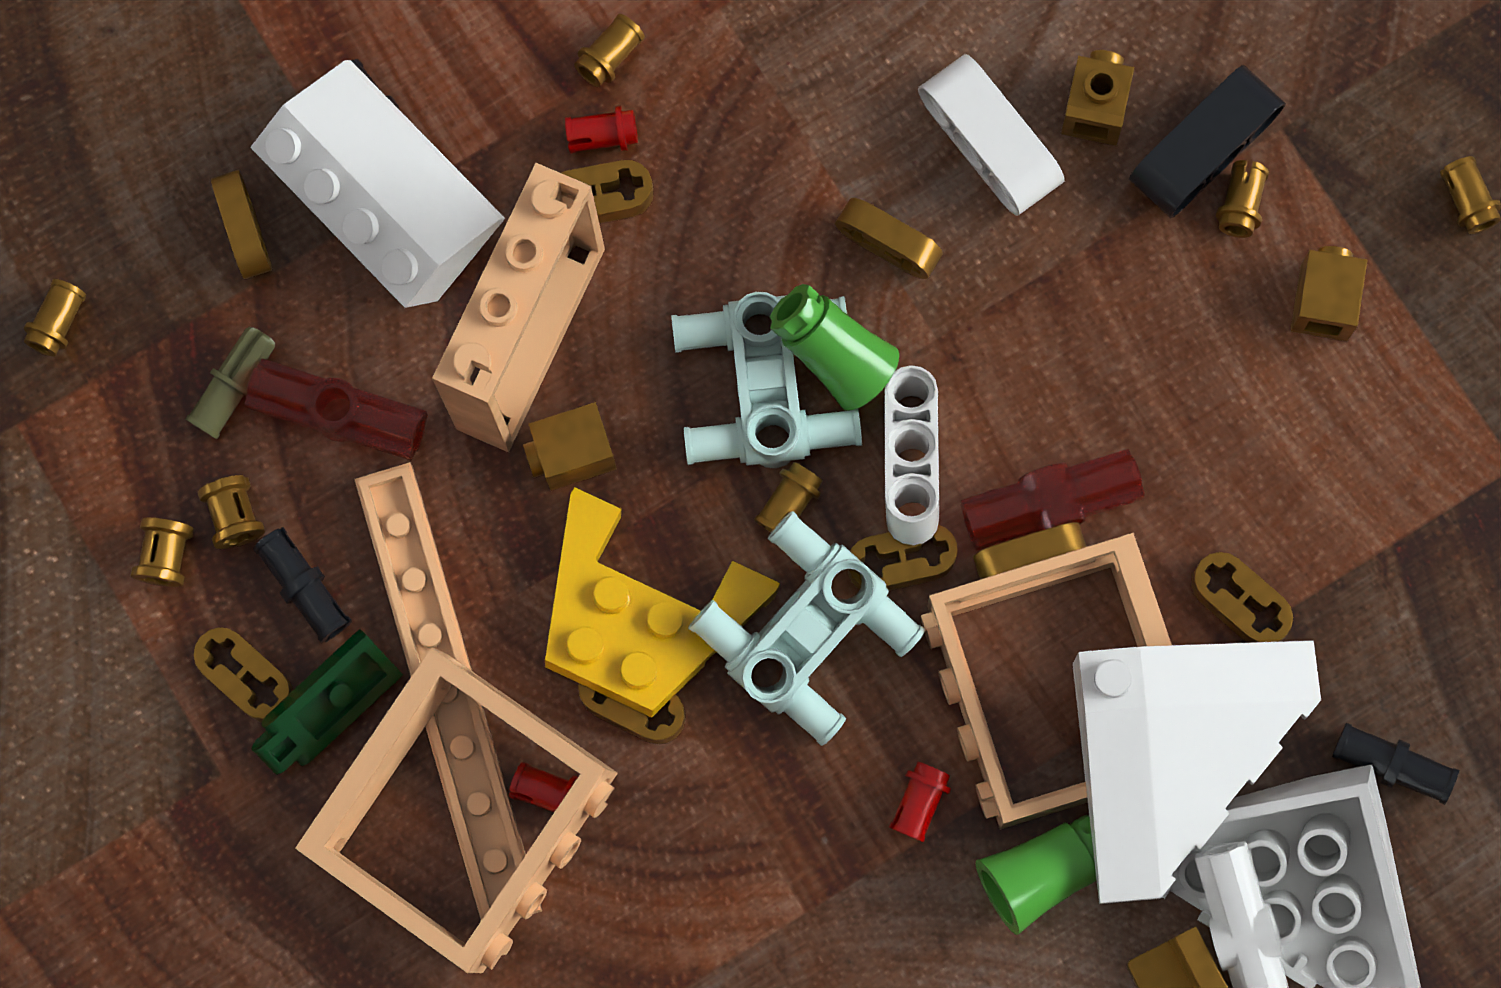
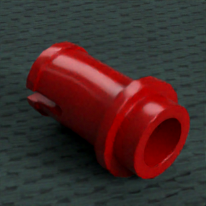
(601, 131)
(539, 787)
(920, 801)

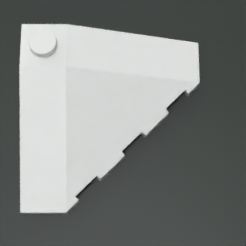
(1173, 744)
(1327, 877)

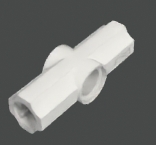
(1240, 921)

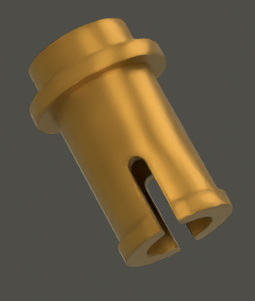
(608, 51)
(1471, 195)
(1240, 212)
(54, 318)
(790, 495)

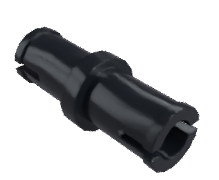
(302, 585)
(1396, 763)

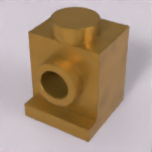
(1096, 115)

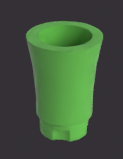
(834, 346)
(1039, 873)

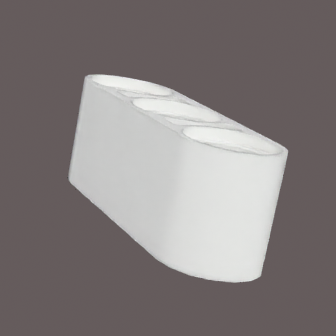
(991, 134)
(914, 480)

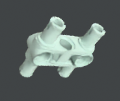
(764, 389)
(806, 628)

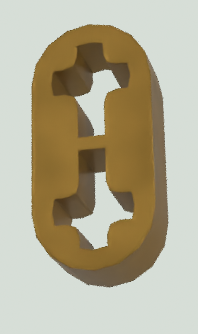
(607, 178)
(241, 224)
(889, 238)
(1029, 549)
(906, 571)
(1251, 589)
(234, 685)
(635, 721)

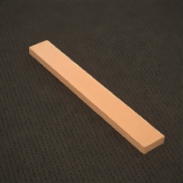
(459, 725)

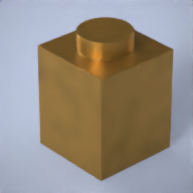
(1329, 293)
(569, 447)

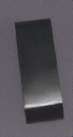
(1207, 141)

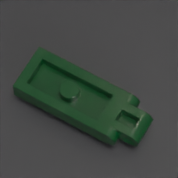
(325, 704)

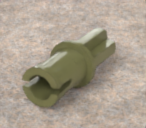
(230, 382)

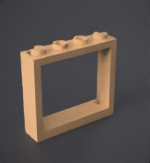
(520, 308)
(957, 683)
(380, 760)

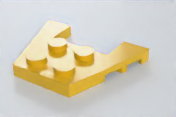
(622, 632)

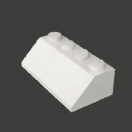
(378, 184)

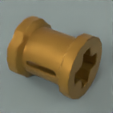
(231, 512)
(162, 552)

